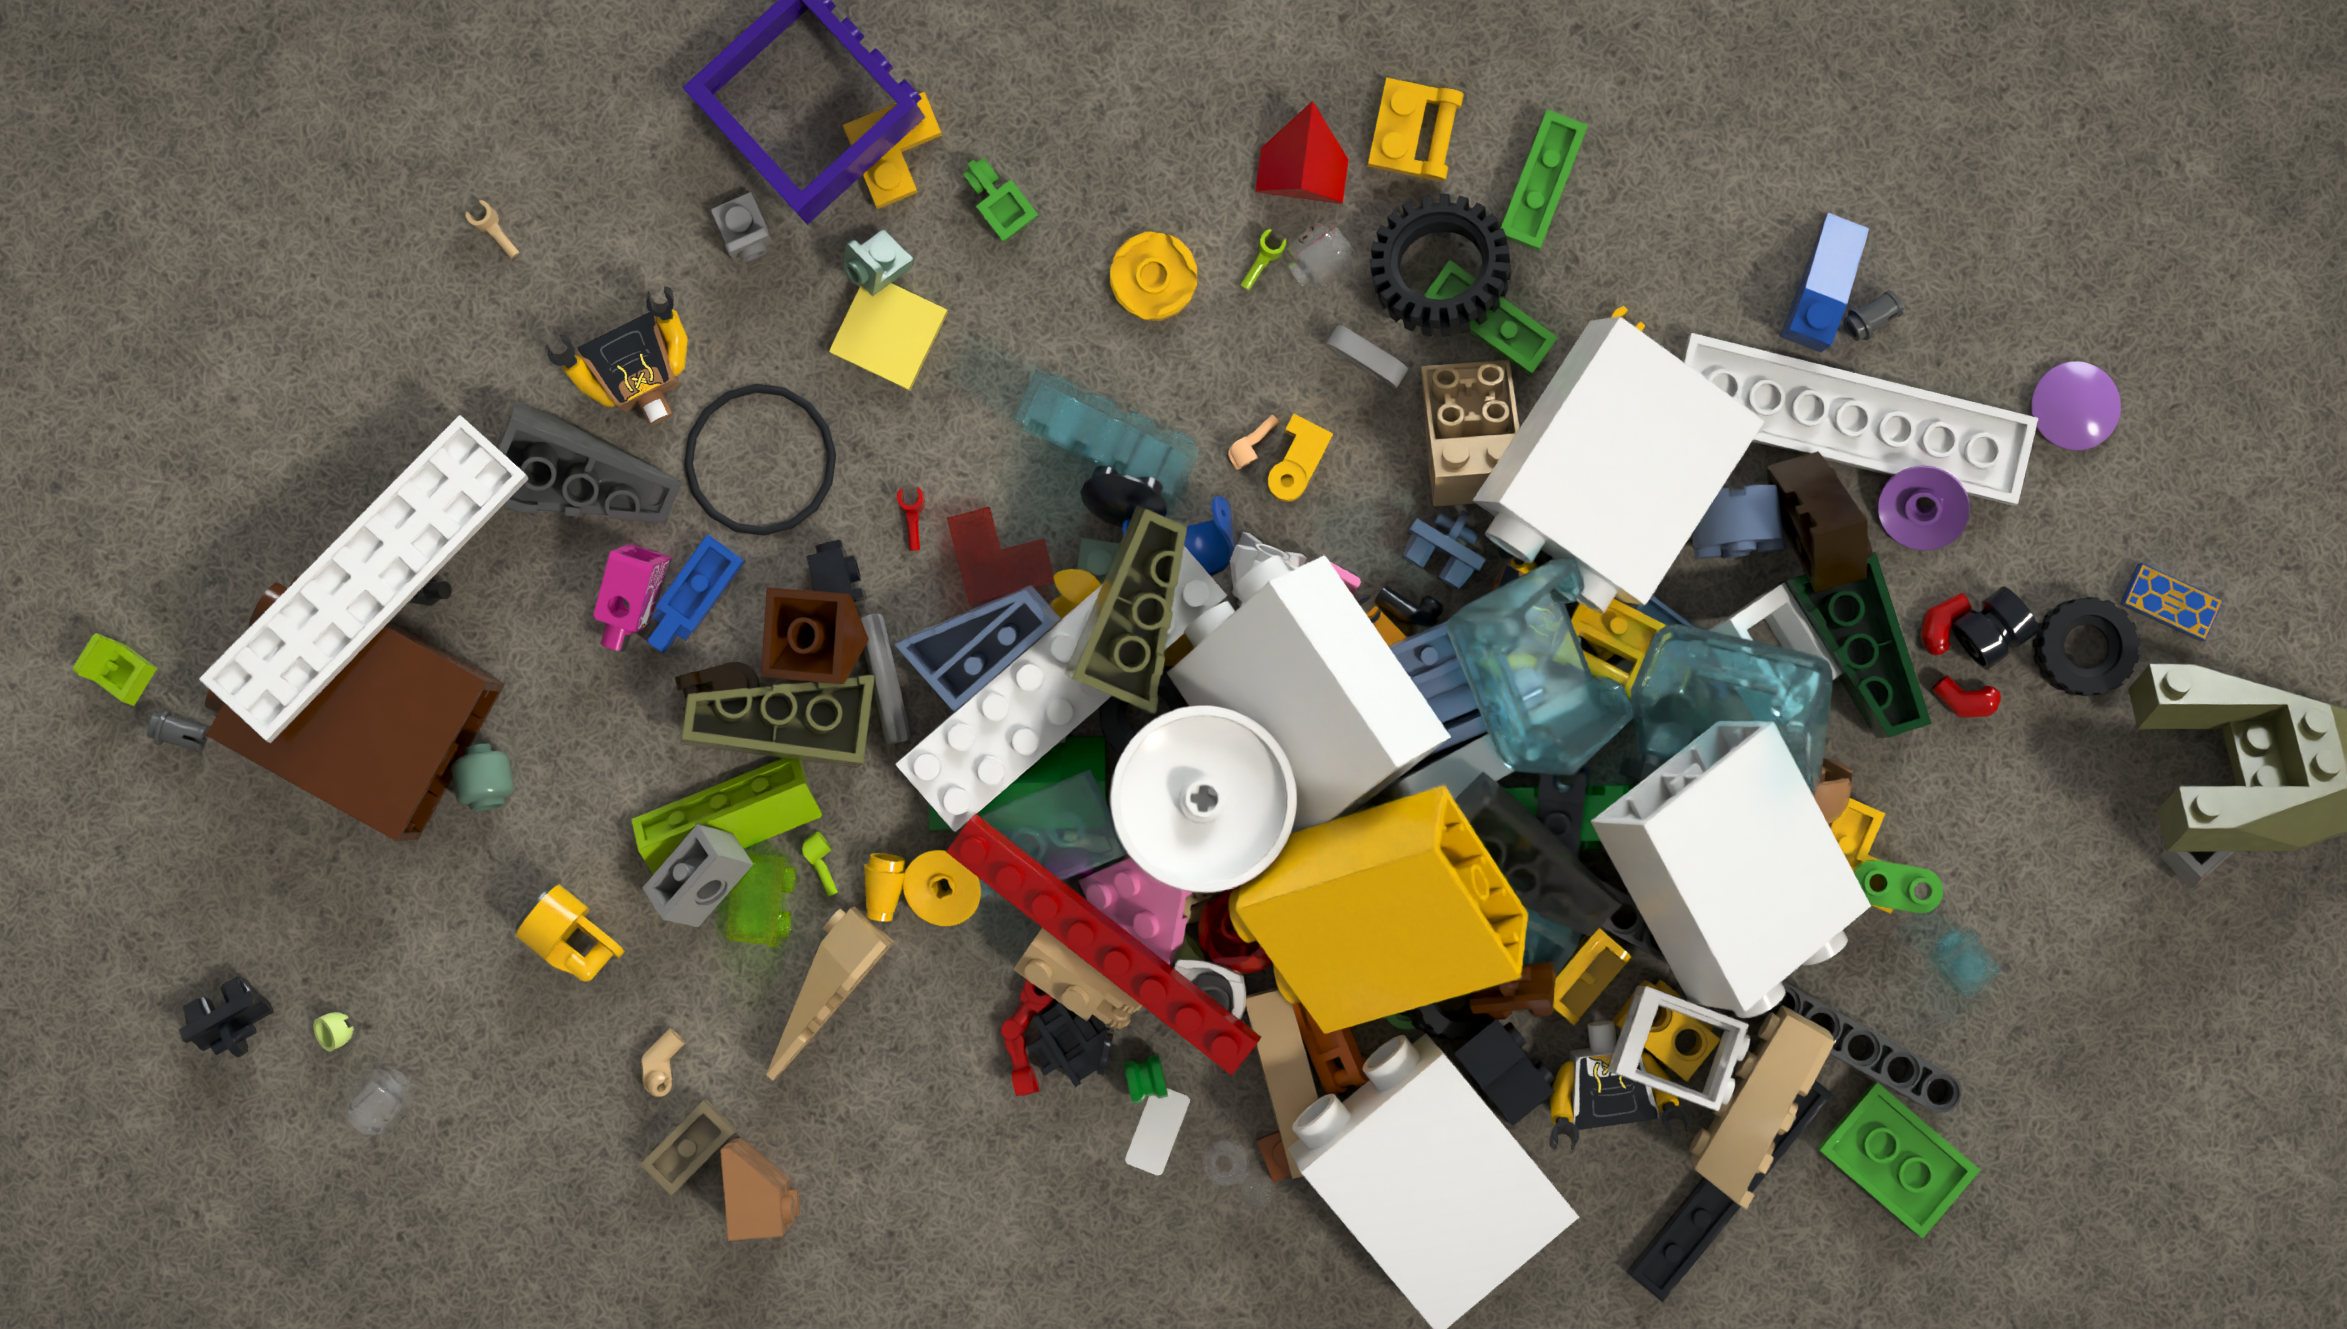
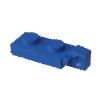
(694, 592)

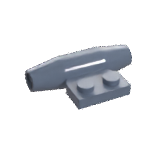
(1441, 681)

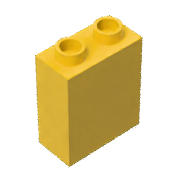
(1383, 912)

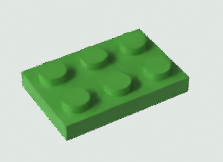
(1898, 1159)

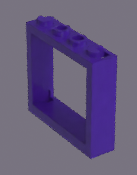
(855, 159)

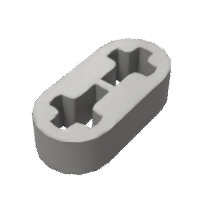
(1367, 356)

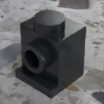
(835, 571)

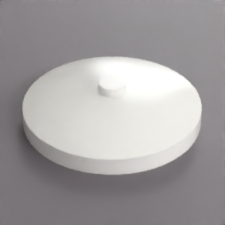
(1203, 799)

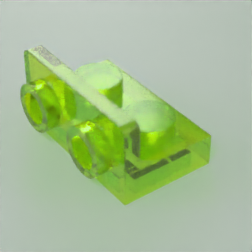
(759, 901)

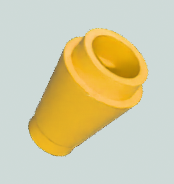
(883, 885)

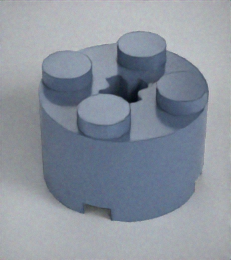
(1740, 523)

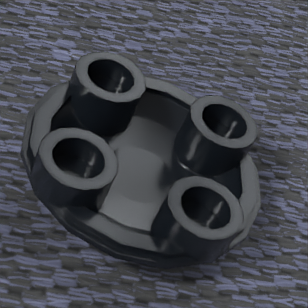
(1116, 495)

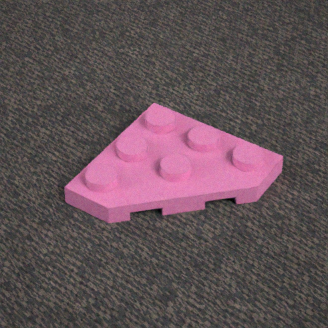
(1140, 906)

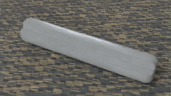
(886, 682)

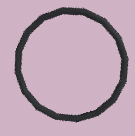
(751, 529)

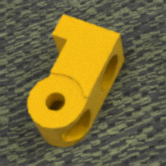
(1290, 477)

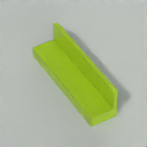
(748, 806)

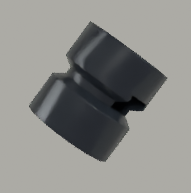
(2000, 623)

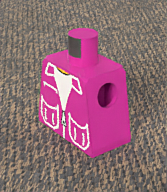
(638, 578)

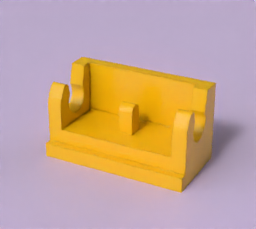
(1587, 974)

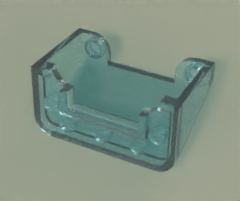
(1533, 675)
(1711, 677)

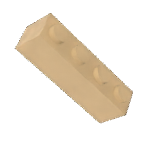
(1761, 1103)

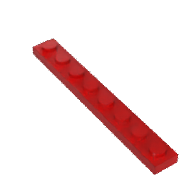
(1103, 944)

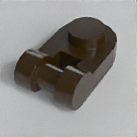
(723, 677)

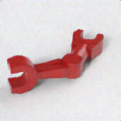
(1012, 1030)

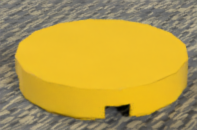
(1157, 292)

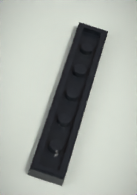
(1707, 1213)

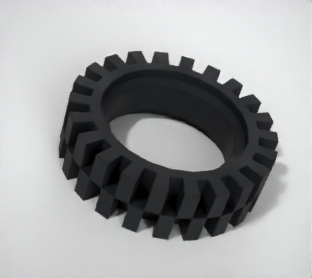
(1433, 218)

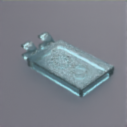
(1059, 827)

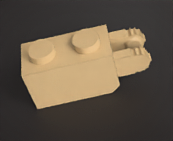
(1074, 982)

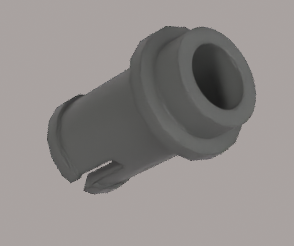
(1863, 321)
(177, 731)

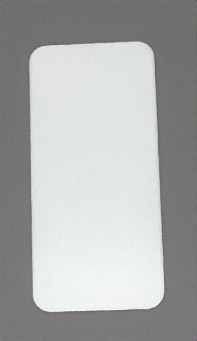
(1157, 1132)

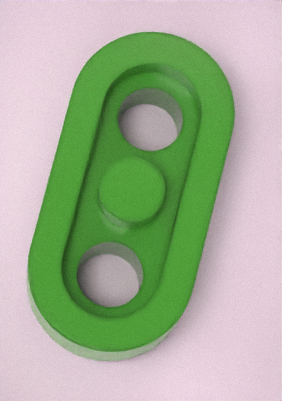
(1899, 886)

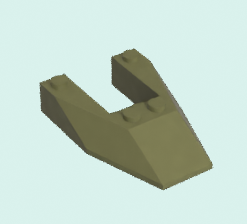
(2282, 754)

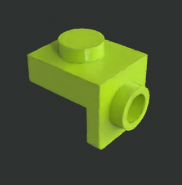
(115, 668)

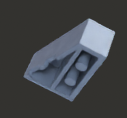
(978, 644)

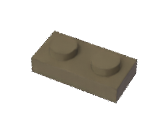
(688, 1147)

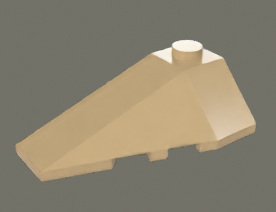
(838, 967)

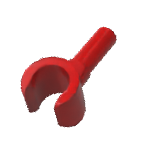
(912, 517)

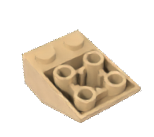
(1467, 425)

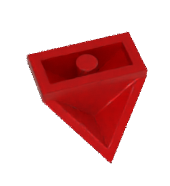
(1303, 160)

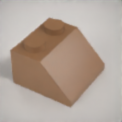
(756, 1194)

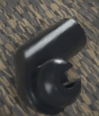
(1407, 611)

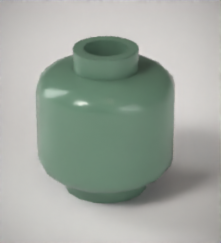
(482, 778)

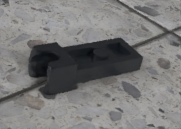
(1563, 807)

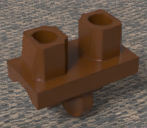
(1530, 992)

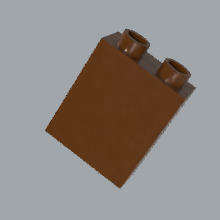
(377, 733)

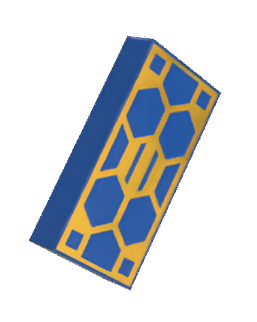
(2171, 602)

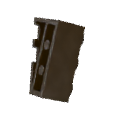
(1821, 521)

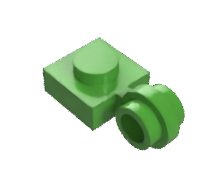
(1006, 207)

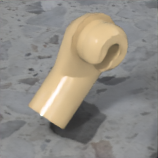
(656, 1063)

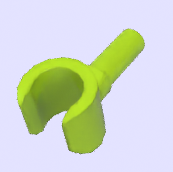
(1261, 261)
(814, 850)

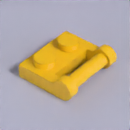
(1400, 127)
(1619, 631)

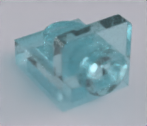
(1965, 961)

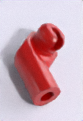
(1938, 621)
(1967, 703)

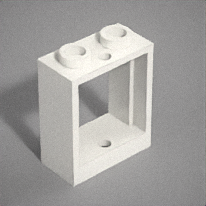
(1785, 620)
(1635, 1033)

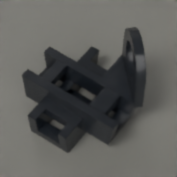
(1073, 1036)

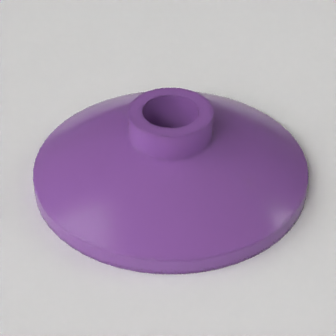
(1923, 526)

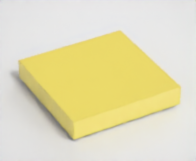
(889, 333)

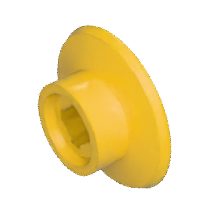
(926, 894)

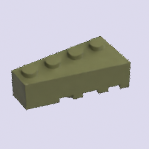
(1131, 617)
(784, 721)

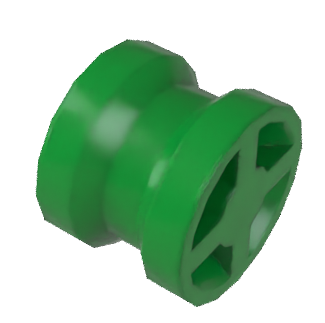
(1145, 1078)

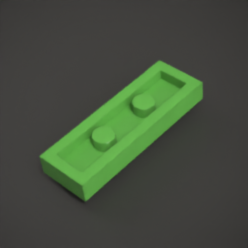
(1543, 179)
(1506, 330)

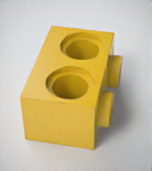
(1664, 1032)

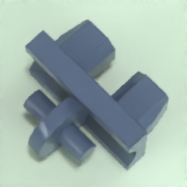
(1461, 559)

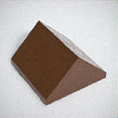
(811, 635)

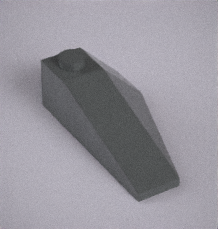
(580, 472)

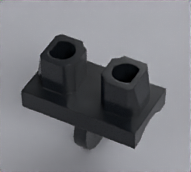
(229, 1024)

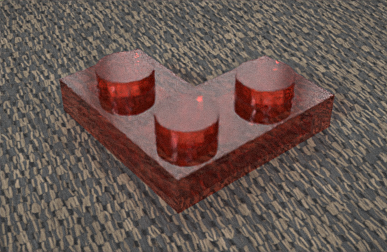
(987, 568)

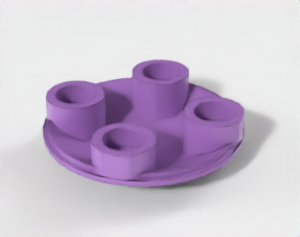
(2076, 406)

